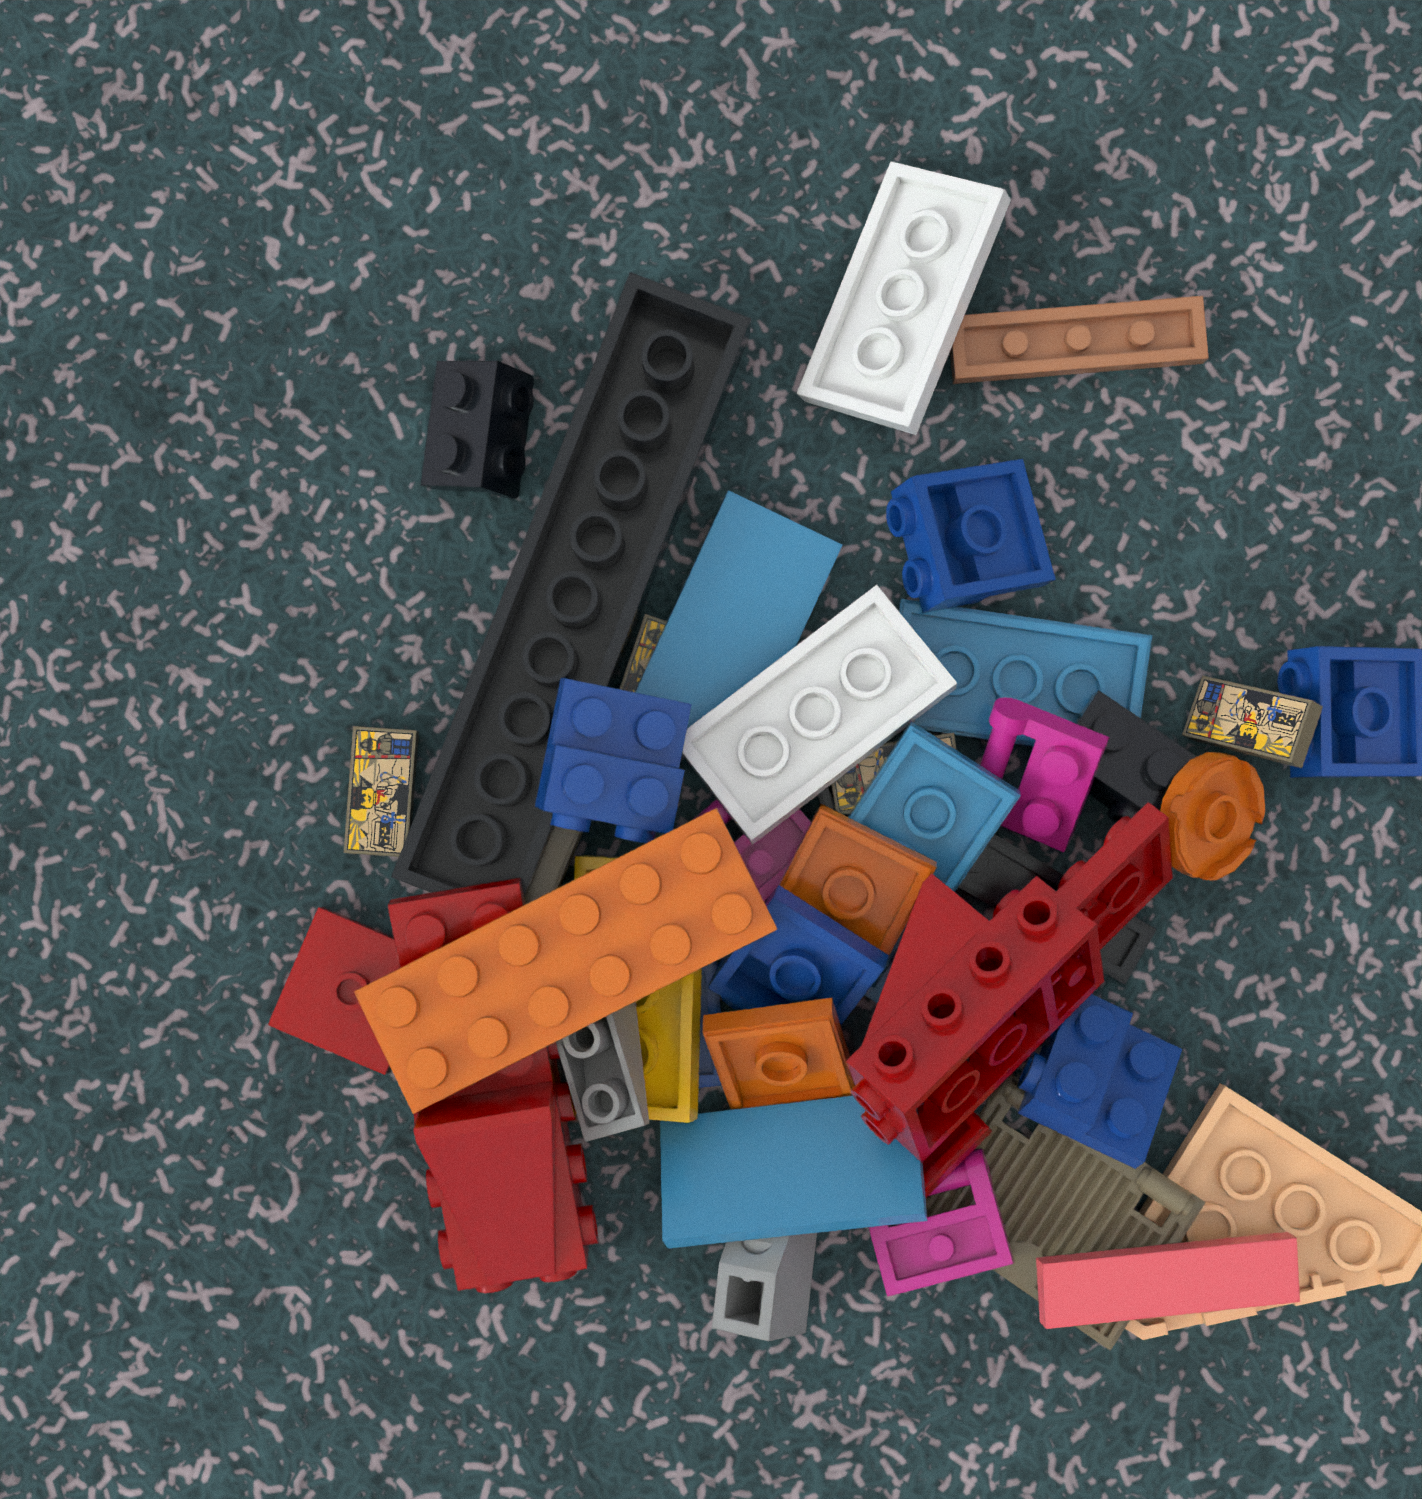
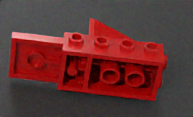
(996, 984)
(504, 1143)

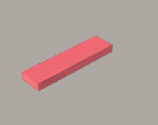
(1167, 1280)

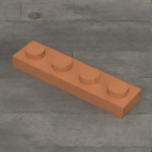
(1080, 340)

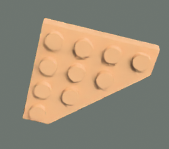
(1275, 1180)

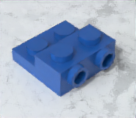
(969, 534)
(1368, 710)
(613, 760)
(799, 961)
(1100, 1081)

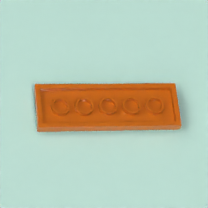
(565, 960)

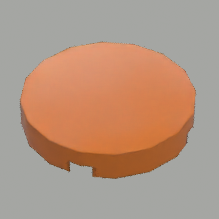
(1213, 814)

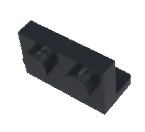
(478, 428)
(1136, 760)

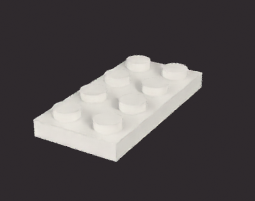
(904, 296)
(815, 714)

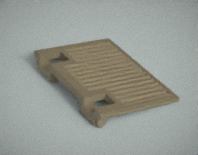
(1067, 1199)

